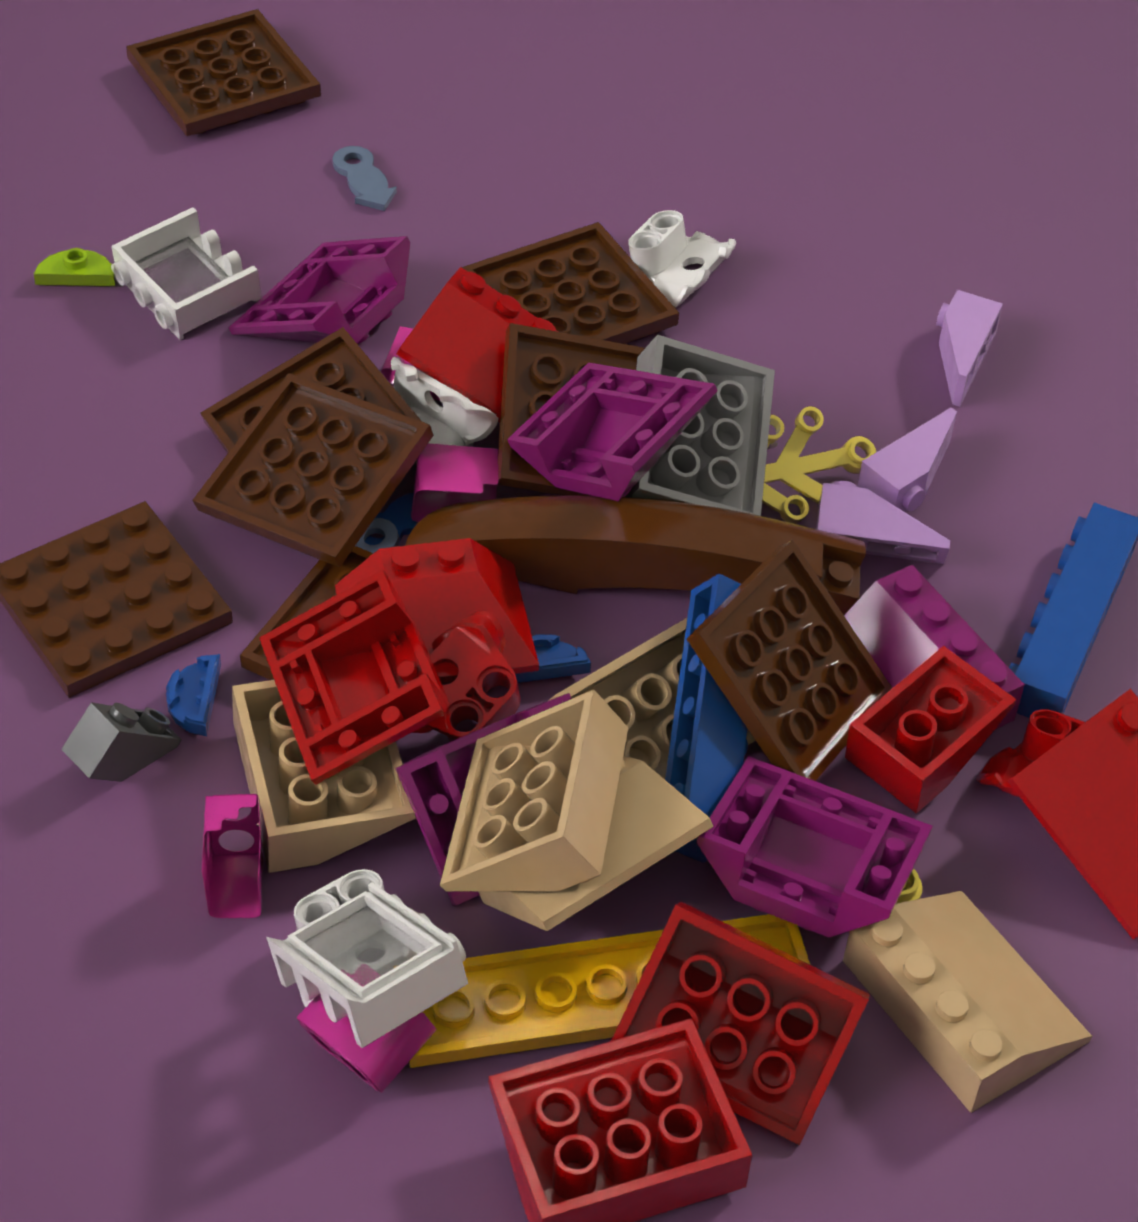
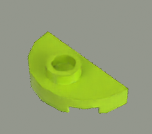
(75, 268)

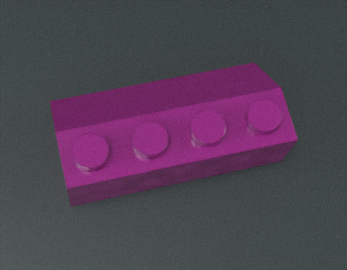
(907, 621)

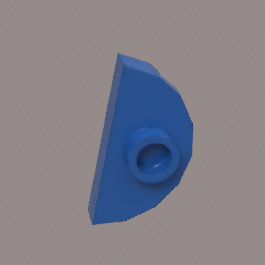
(556, 659)
(193, 693)

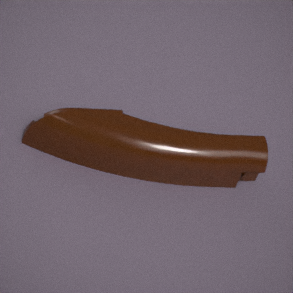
(638, 542)

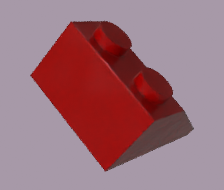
(927, 728)

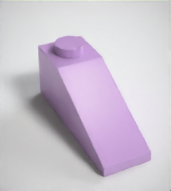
(965, 337)
(908, 465)
(881, 525)

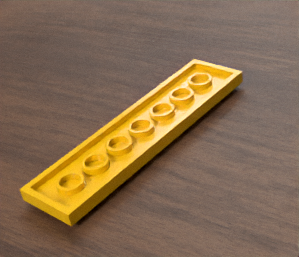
(557, 993)

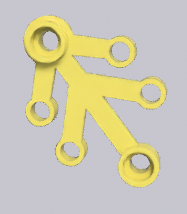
(792, 468)

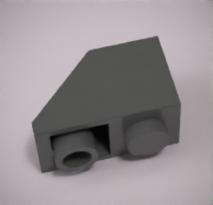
(119, 741)

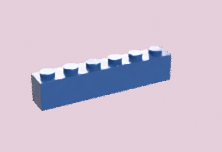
(1075, 608)
(706, 730)

